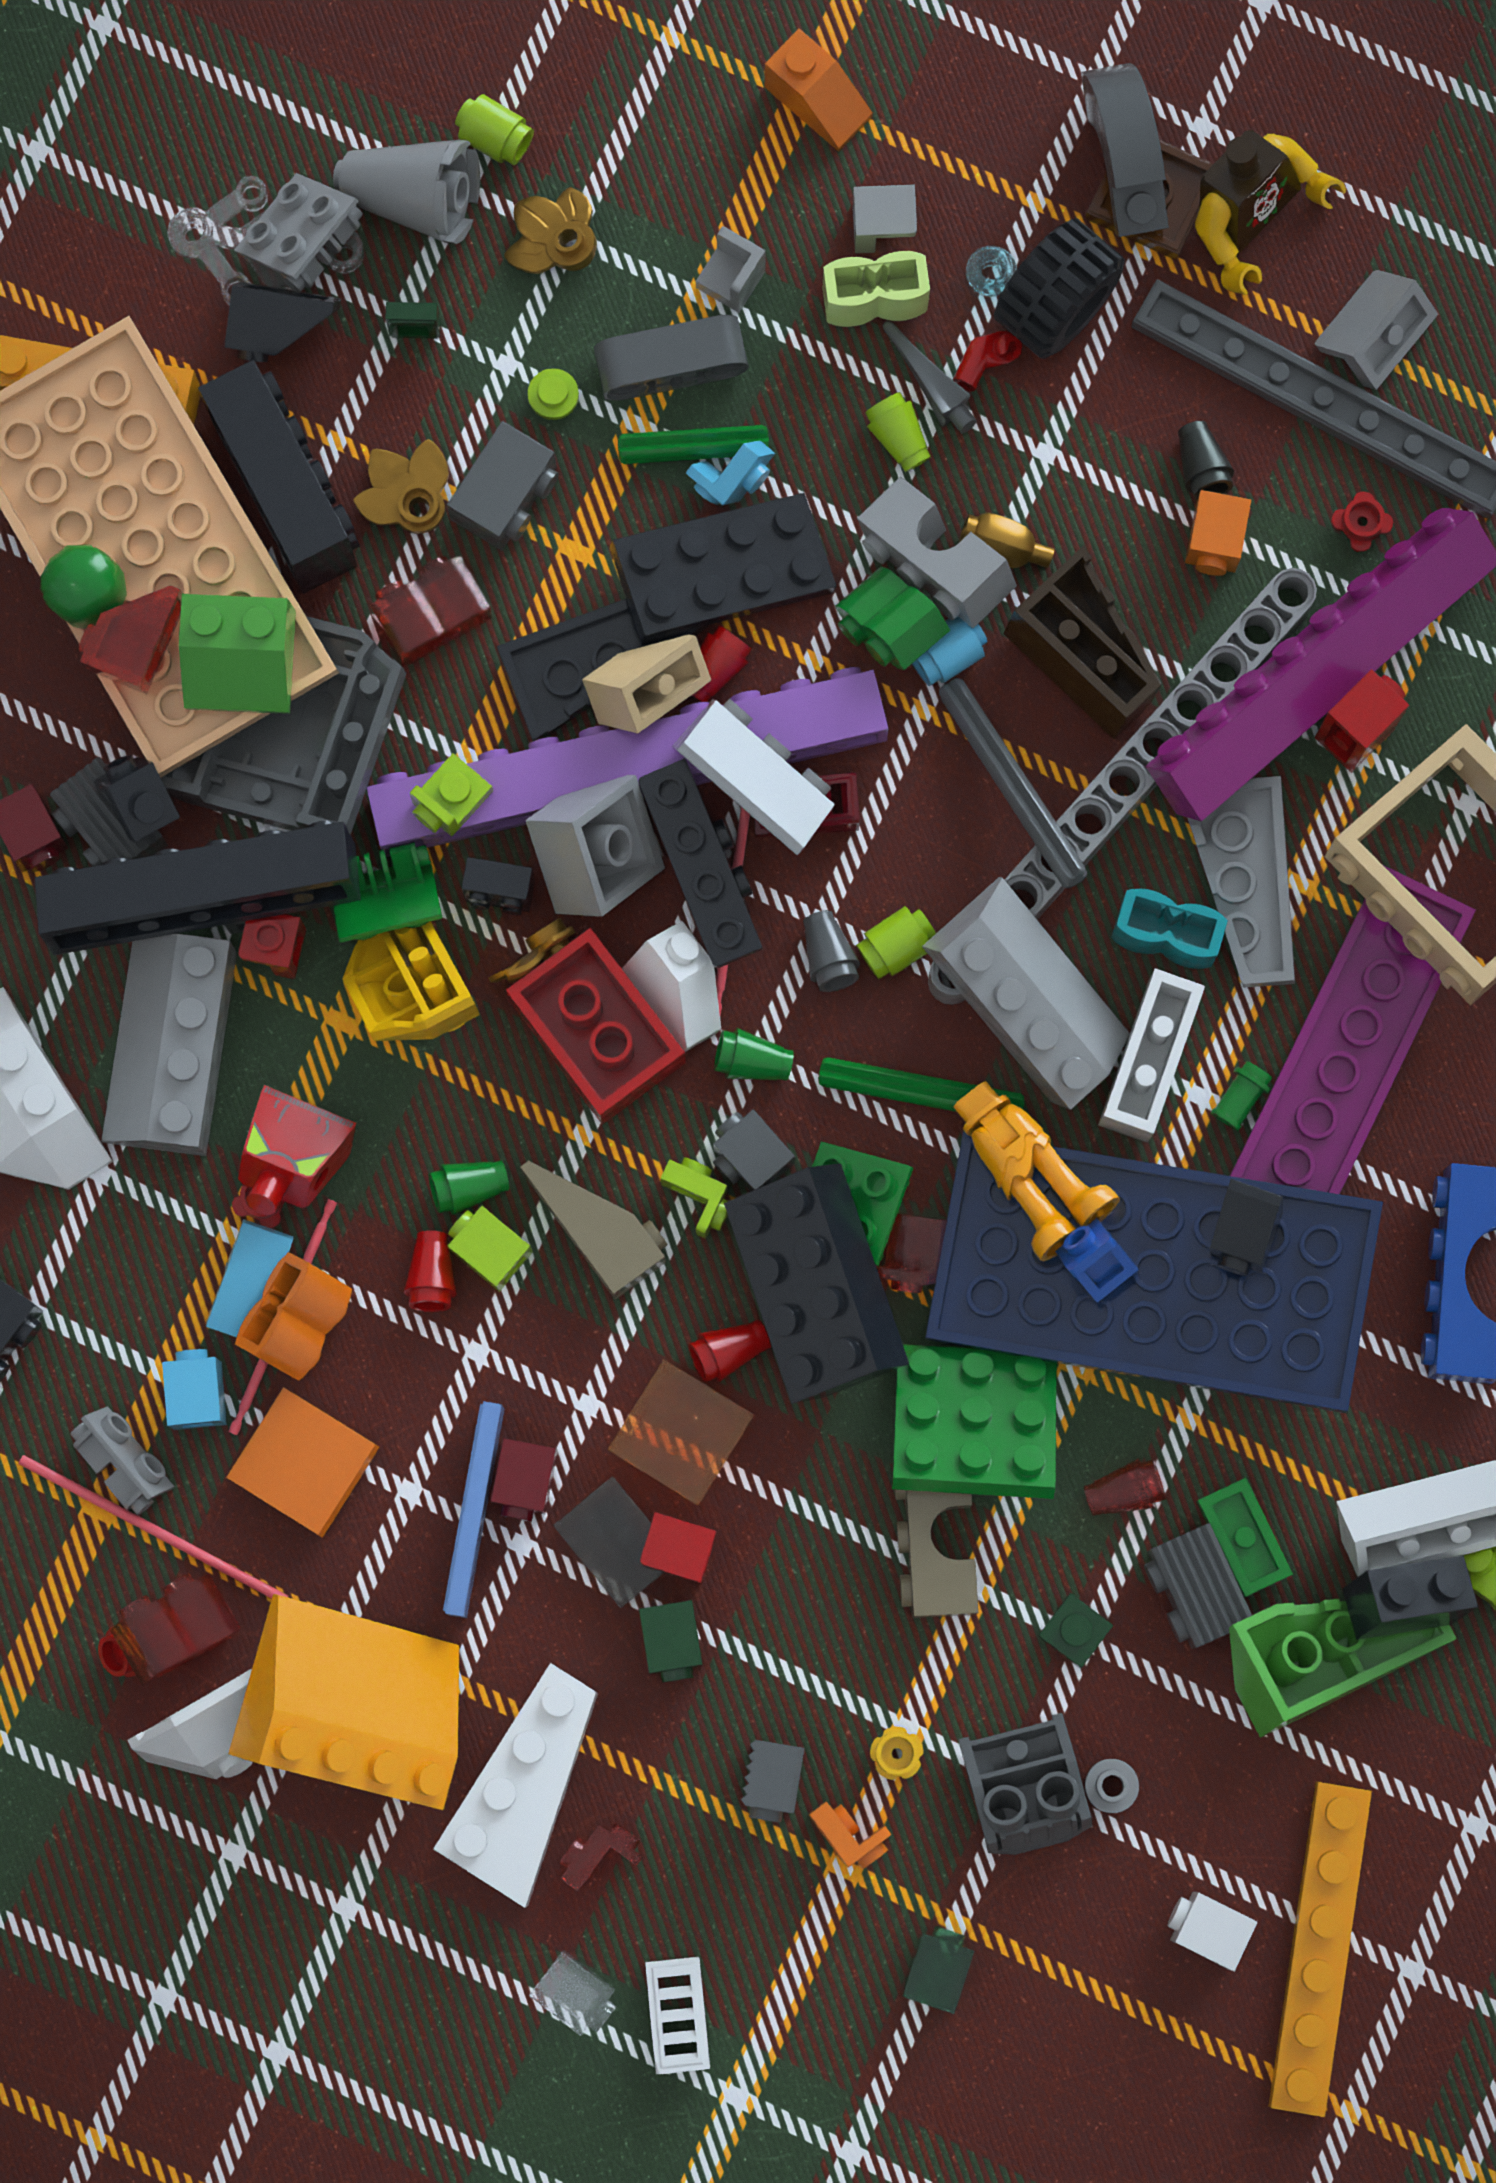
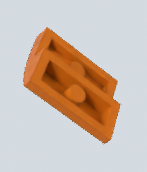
(303, 1462)

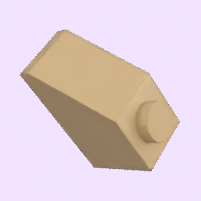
(646, 683)

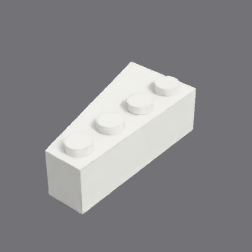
(518, 1795)

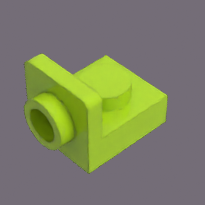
(449, 796)

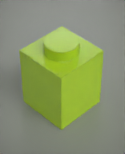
(488, 1247)

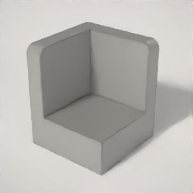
(882, 214)
(732, 270)

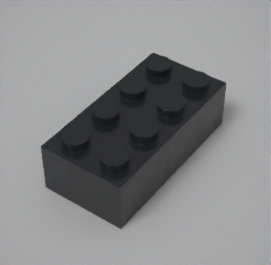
(277, 473)
(816, 1283)

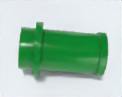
(1242, 1095)

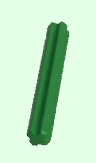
(899, 1084)

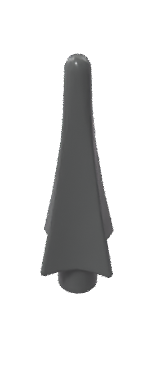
(942, 393)

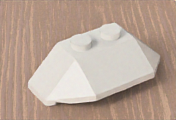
(40, 1122)
(199, 1734)

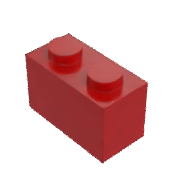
(1362, 719)

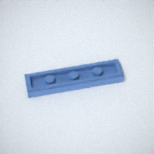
(473, 1509)

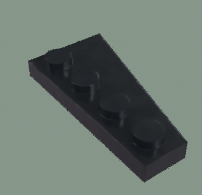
(551, 663)

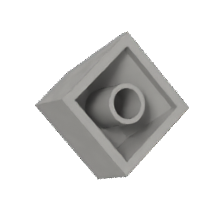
(595, 846)

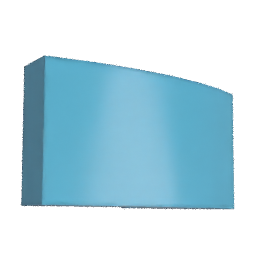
(246, 1274)

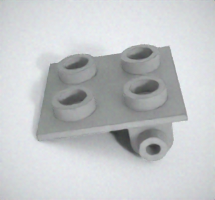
(297, 228)

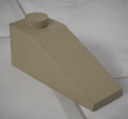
(604, 1233)

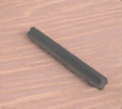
(1013, 783)

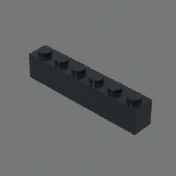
(197, 887)

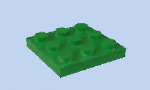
(975, 1423)

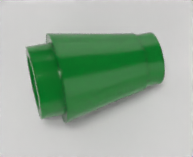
(751, 1057)
(466, 1184)

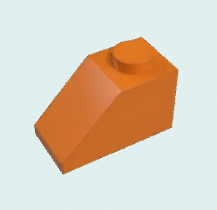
(816, 90)

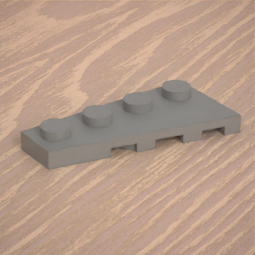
(1248, 877)

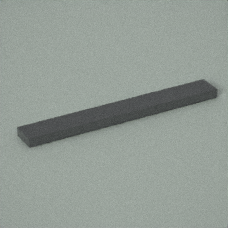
(1319, 397)

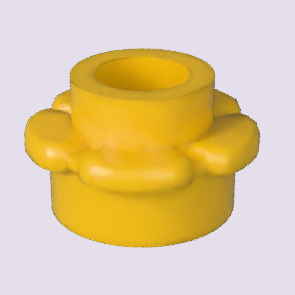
(882, 1750)

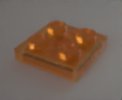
(681, 1432)

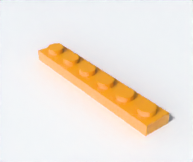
(1320, 1949)

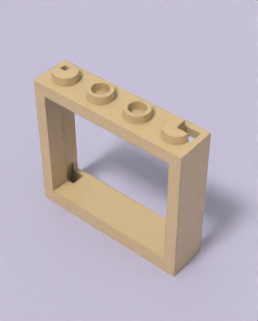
(1389, 898)

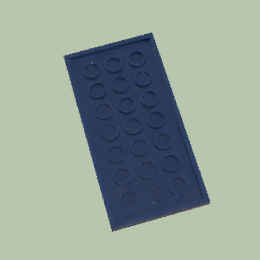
(1180, 1316)

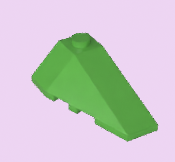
(1308, 1657)

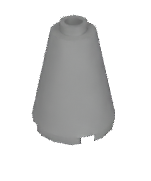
(415, 185)

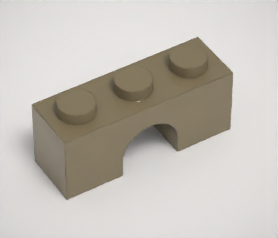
(934, 1582)

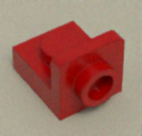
(274, 942)

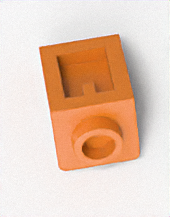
(838, 1830)

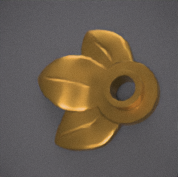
(548, 229)
(402, 484)
(542, 945)

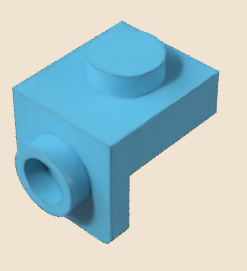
(742, 474)

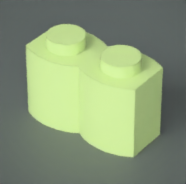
(887, 288)

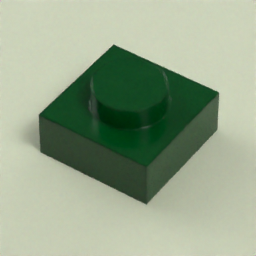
(1075, 1630)

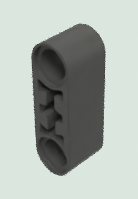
(671, 357)

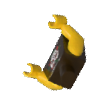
(1247, 191)

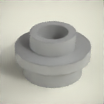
(1094, 1788)

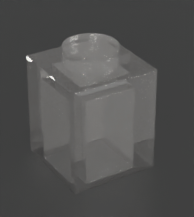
(574, 1994)

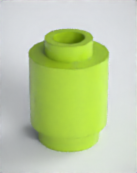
(494, 129)
(896, 942)

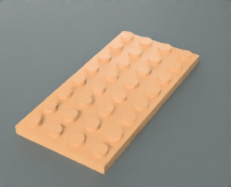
(114, 462)

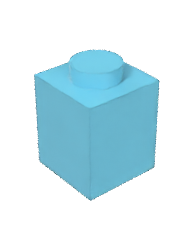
(194, 1390)

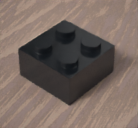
(498, 886)

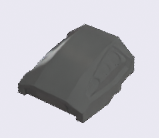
(1026, 1787)

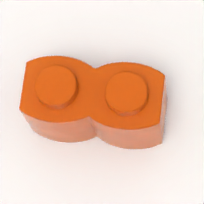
(294, 1316)

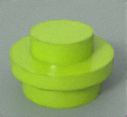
(553, 394)

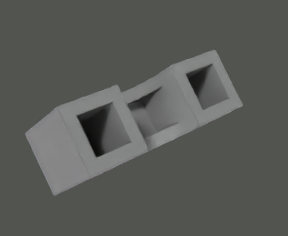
(962, 579)

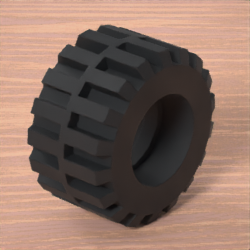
(1059, 288)

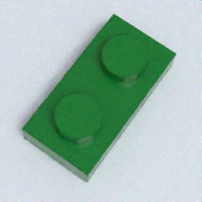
(1245, 1537)

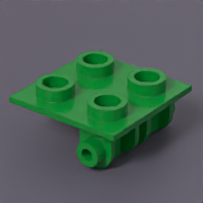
(391, 896)
(875, 1188)

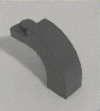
(1130, 145)

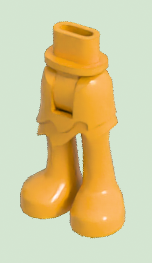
(1011, 1149)

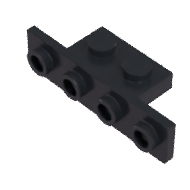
(701, 864)

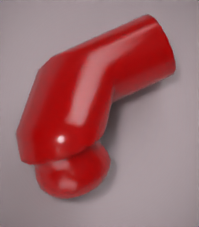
(985, 353)

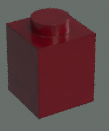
(30, 830)
(523, 1479)

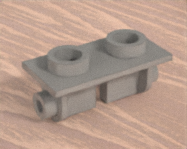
(108, 1439)

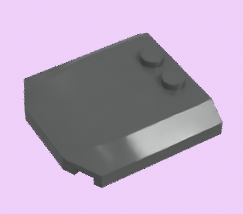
(306, 761)

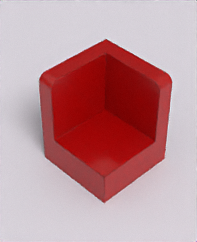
(678, 1547)

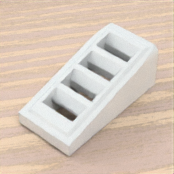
(679, 2062)

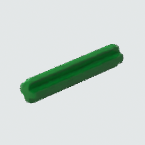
(687, 444)

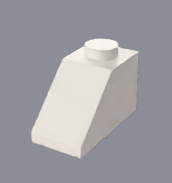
(678, 984)

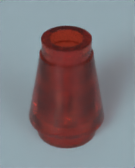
(1126, 1489)

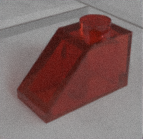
(132, 638)

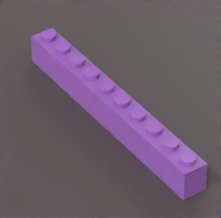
(801, 716)

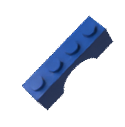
(1461, 1335)

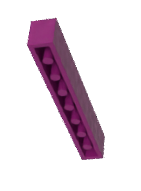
(1322, 663)

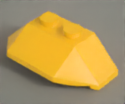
(407, 985)

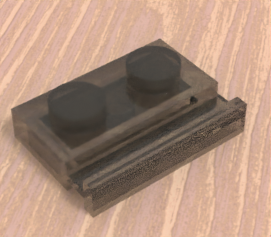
(609, 1539)

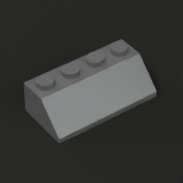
(1029, 994)
(170, 1043)

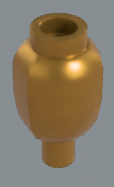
(1008, 538)

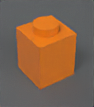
(1217, 533)

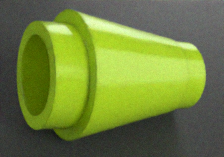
(899, 431)

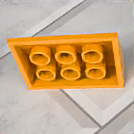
(352, 1703)

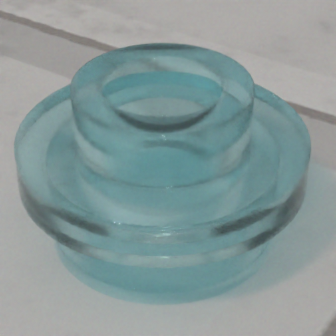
(994, 257)

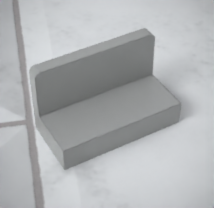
(1378, 326)

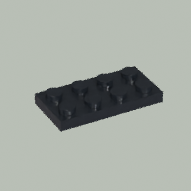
(722, 567)

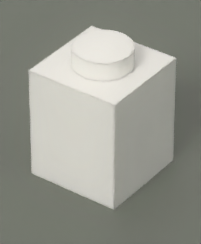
(1211, 1929)

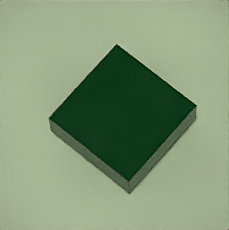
(413, 320)

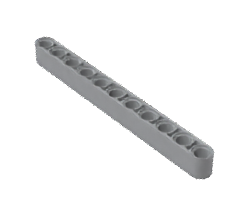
(1163, 724)

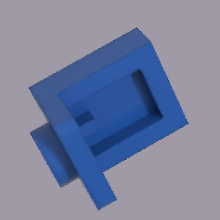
(1096, 1259)

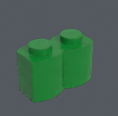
(891, 619)

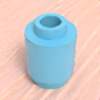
(952, 653)

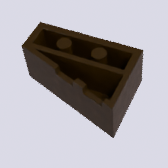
(1084, 645)

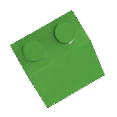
(236, 653)

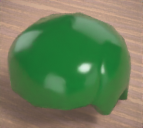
(82, 584)

